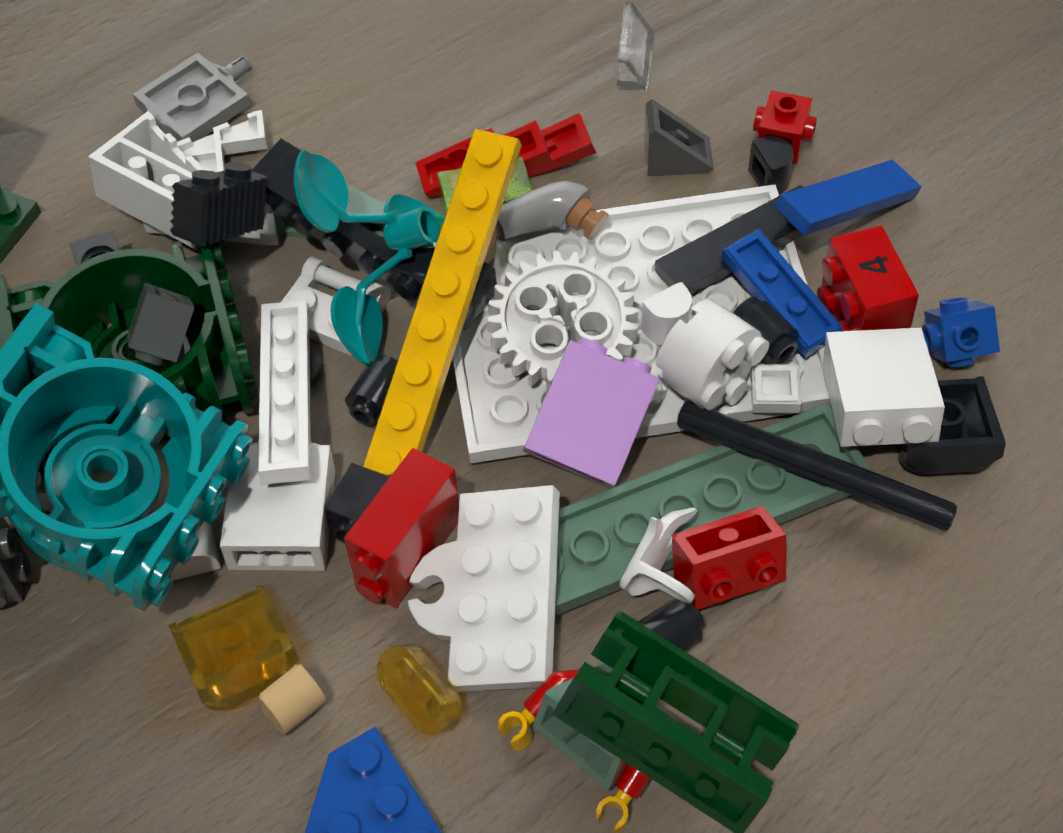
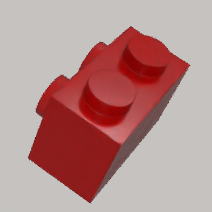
(730, 556)

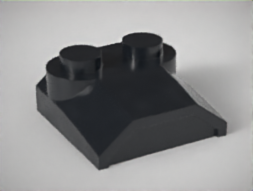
(968, 434)

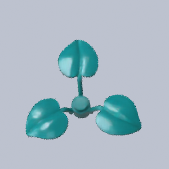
(409, 225)

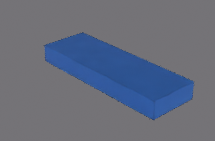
(774, 280)

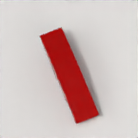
(540, 151)

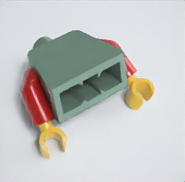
(585, 753)

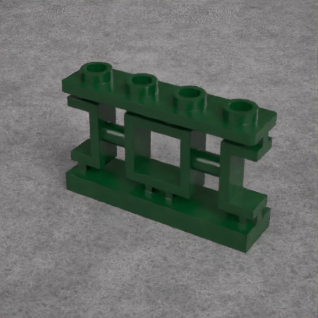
(701, 769)

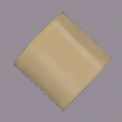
(291, 699)

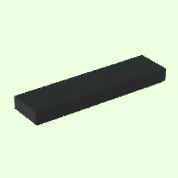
(700, 260)

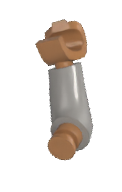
(548, 206)

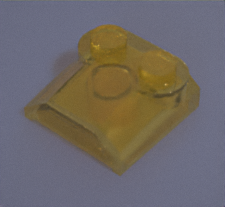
(235, 649)

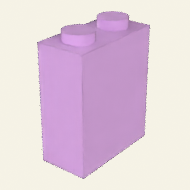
(592, 412)

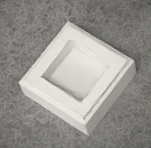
(775, 388)

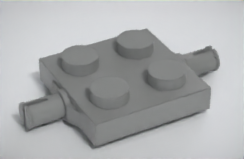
(195, 96)

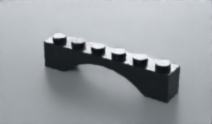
(355, 241)

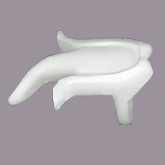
(644, 569)

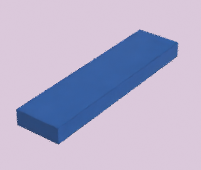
(847, 197)

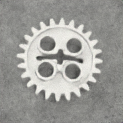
(523, 330)

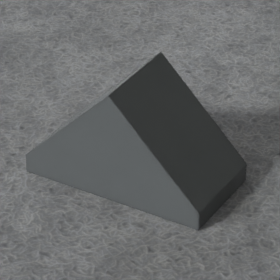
(674, 144)

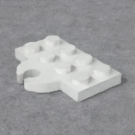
(496, 589)

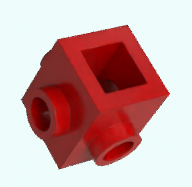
(786, 118)

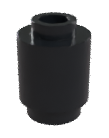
(773, 328)
(370, 390)
(676, 623)

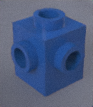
(961, 331)

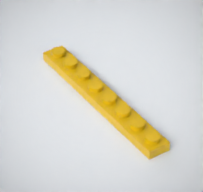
(444, 300)

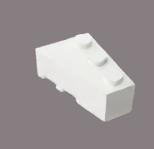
(138, 173)

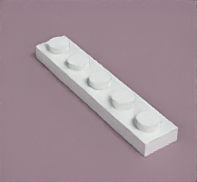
(284, 393)

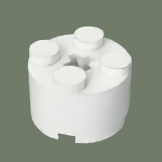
(710, 356)

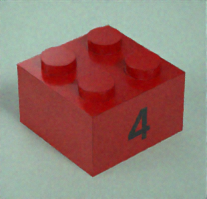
(867, 282)

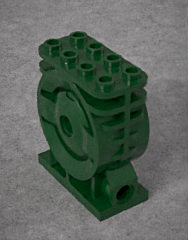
(108, 292)

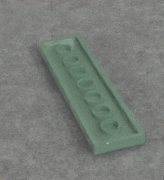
(606, 528)

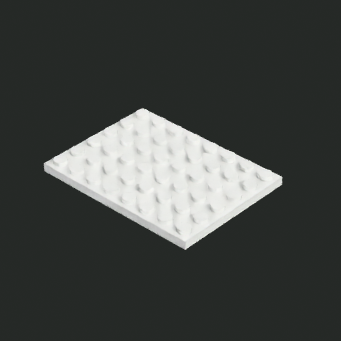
(503, 407)

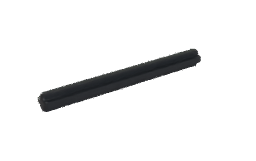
(818, 466)

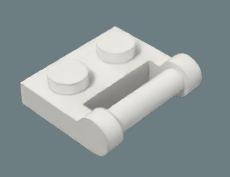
(319, 303)

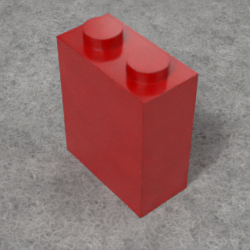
(401, 526)

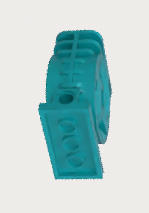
(97, 528)

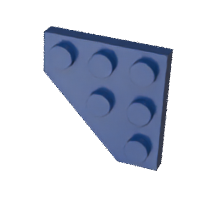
(367, 792)

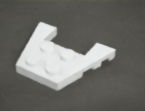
(210, 155)

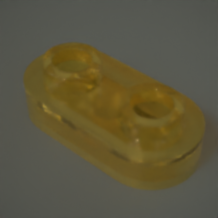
(420, 692)

